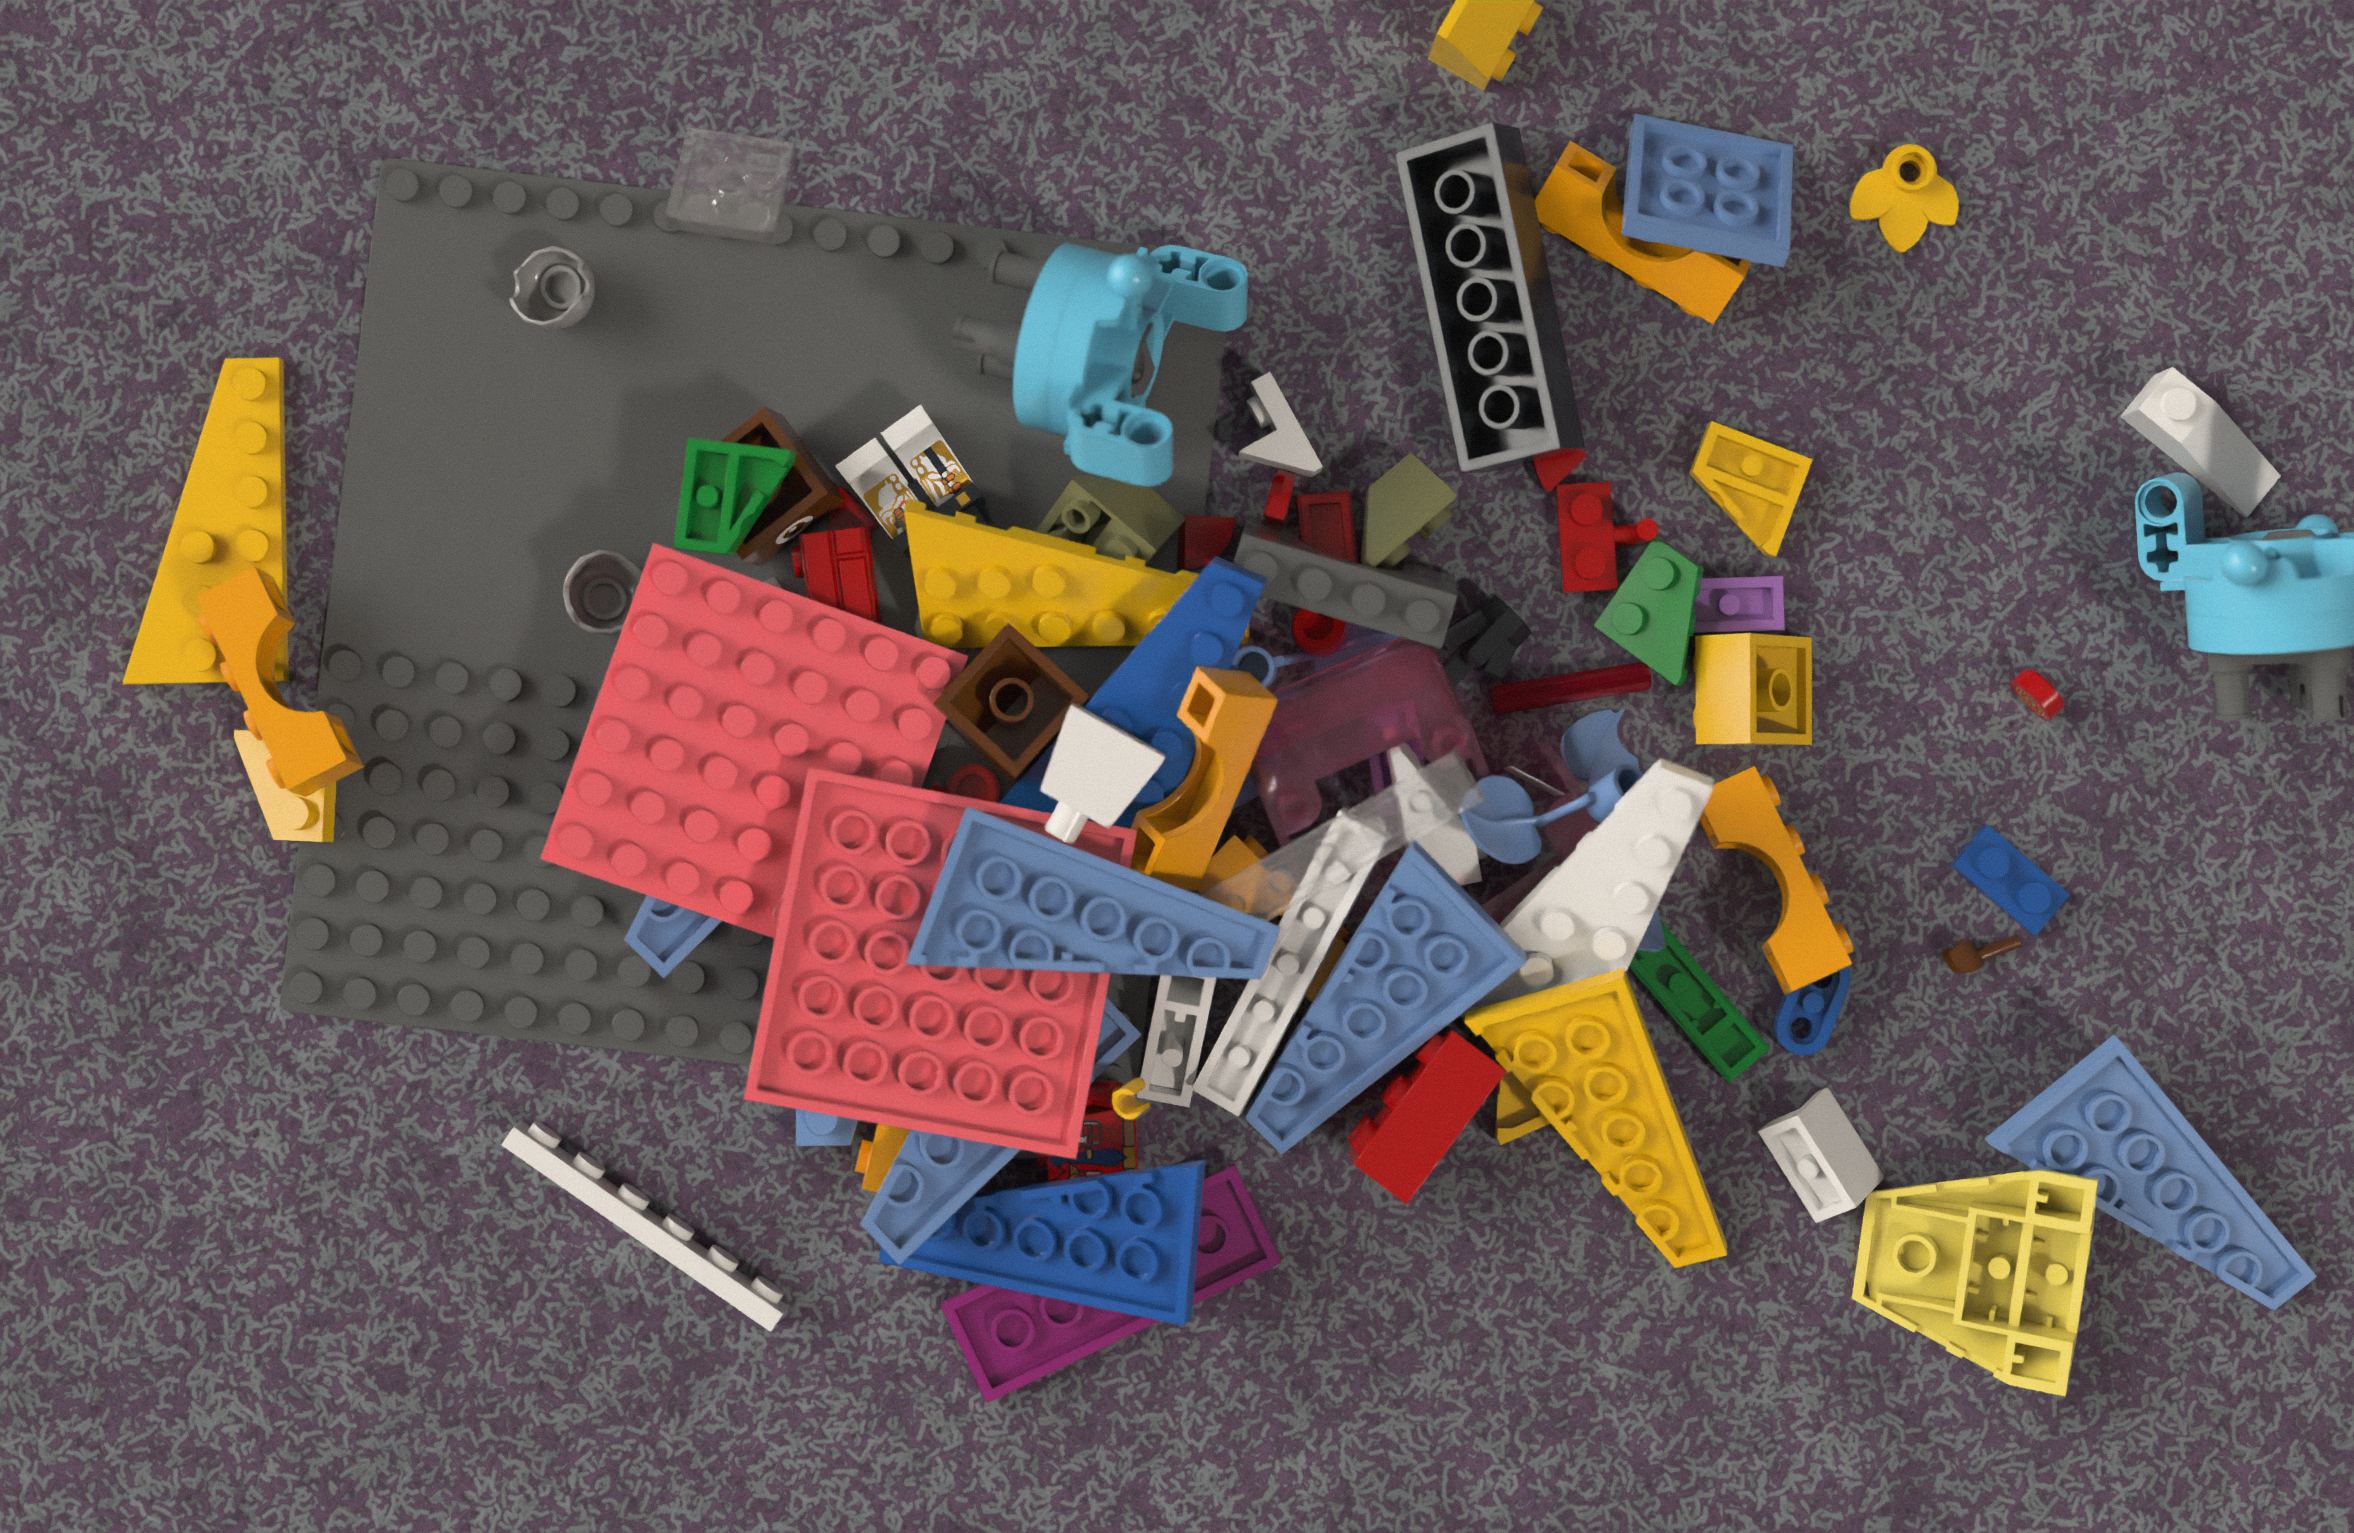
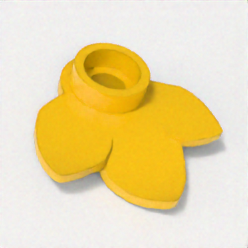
(1902, 205)

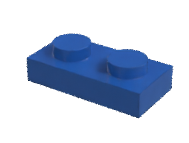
(2009, 880)

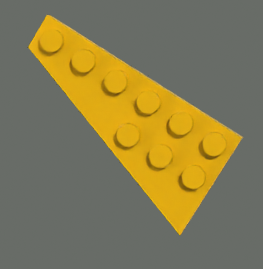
(223, 526)
(1045, 586)
(1605, 1093)

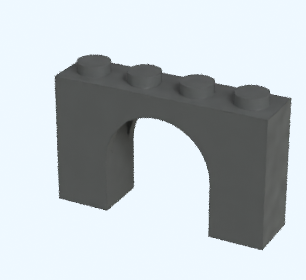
(1400, 602)

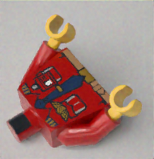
(1106, 1135)

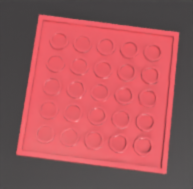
(712, 728)
(905, 1044)

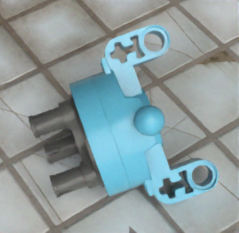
(1096, 343)
(2256, 598)

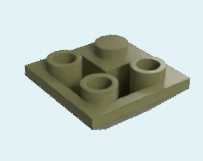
(1398, 507)
(1113, 518)

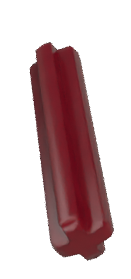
(1571, 687)

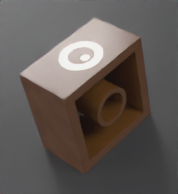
(800, 499)

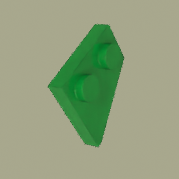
(725, 493)
(1656, 609)

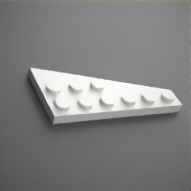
(1602, 897)

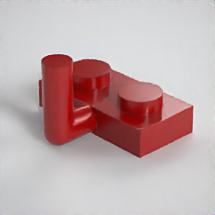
(1590, 538)

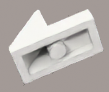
(1287, 445)

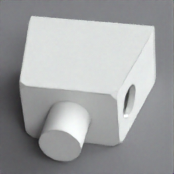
(1094, 772)

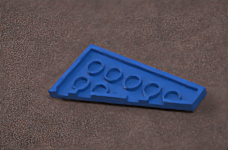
(1153, 680)
(1087, 1241)

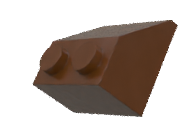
(1010, 702)

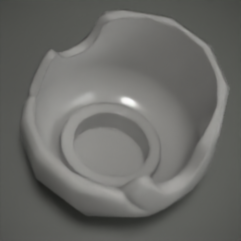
(553, 288)
(601, 591)

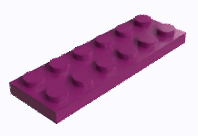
(1024, 1336)

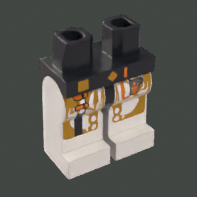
(936, 472)

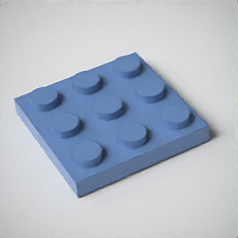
(1708, 190)

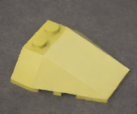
(1985, 1268)

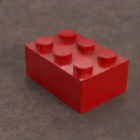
(1423, 1113)

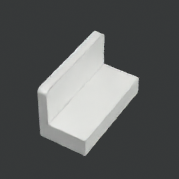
(1822, 1156)

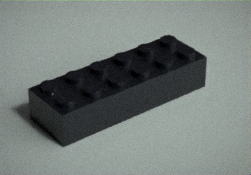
(1490, 299)

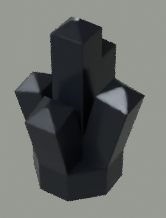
(1485, 640)

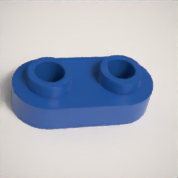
(1818, 1006)

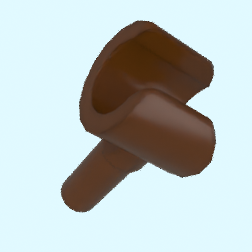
(1968, 959)

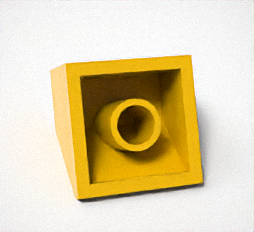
(1478, 35)
(1753, 689)

